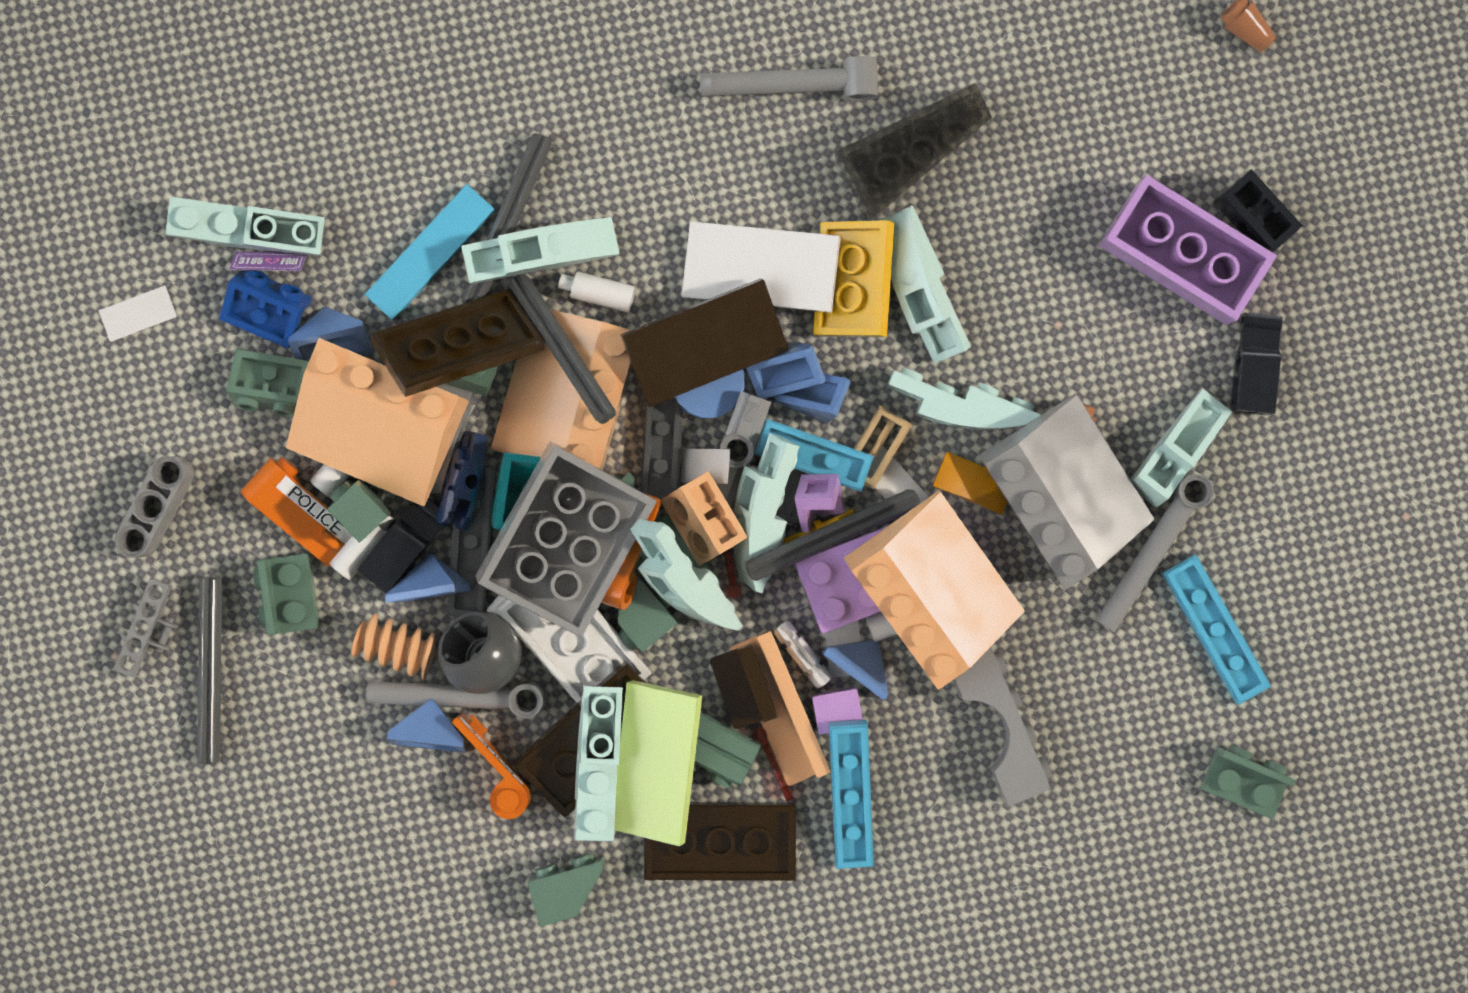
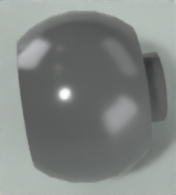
(479, 652)

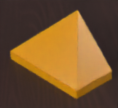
(969, 483)

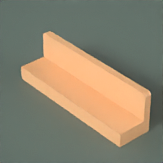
(791, 731)

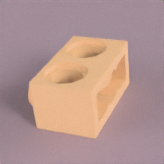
(703, 518)

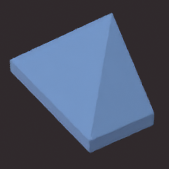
(331, 327)
(787, 371)
(818, 401)
(427, 580)
(862, 662)
(428, 730)

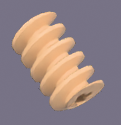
(395, 646)

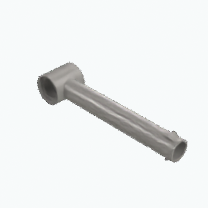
(856, 79)
(1153, 551)
(448, 695)

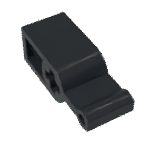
(1257, 365)
(401, 546)

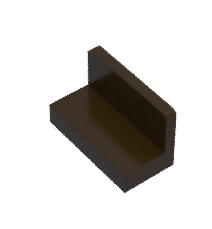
(743, 687)

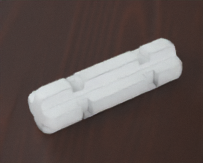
(802, 654)

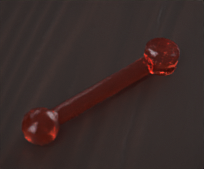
(733, 590)
(760, 735)

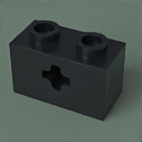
(1257, 212)

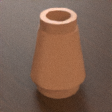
(1248, 24)

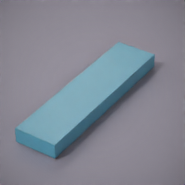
(430, 252)
(1216, 629)
(851, 794)

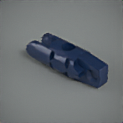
(463, 481)

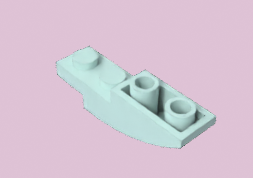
(245, 227)
(540, 249)
(920, 291)
(976, 410)
(757, 502)
(677, 582)
(597, 763)

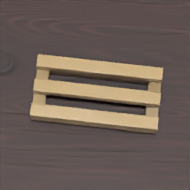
(892, 420)

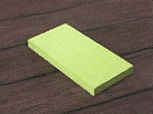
(656, 762)

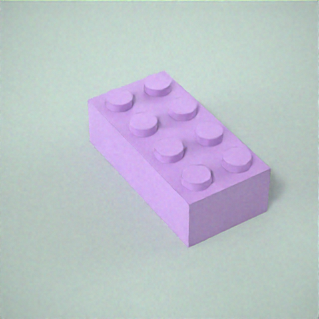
(1187, 250)
(833, 588)

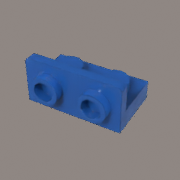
(264, 306)

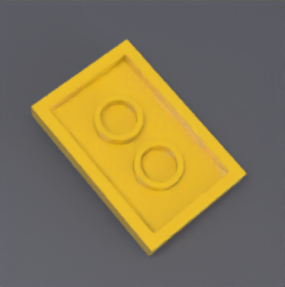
(861, 280)

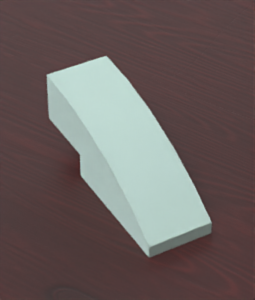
(1180, 448)

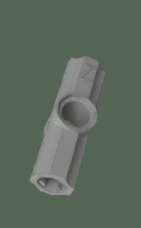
(744, 425)

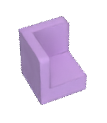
(818, 496)
(835, 706)

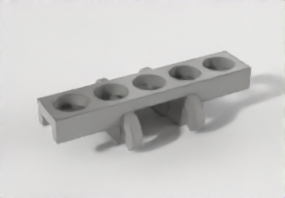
(145, 641)

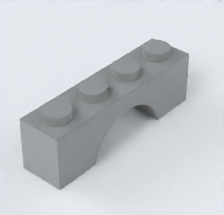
(1018, 769)

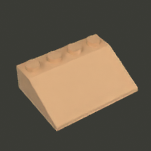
(547, 407)
(365, 427)
(936, 588)

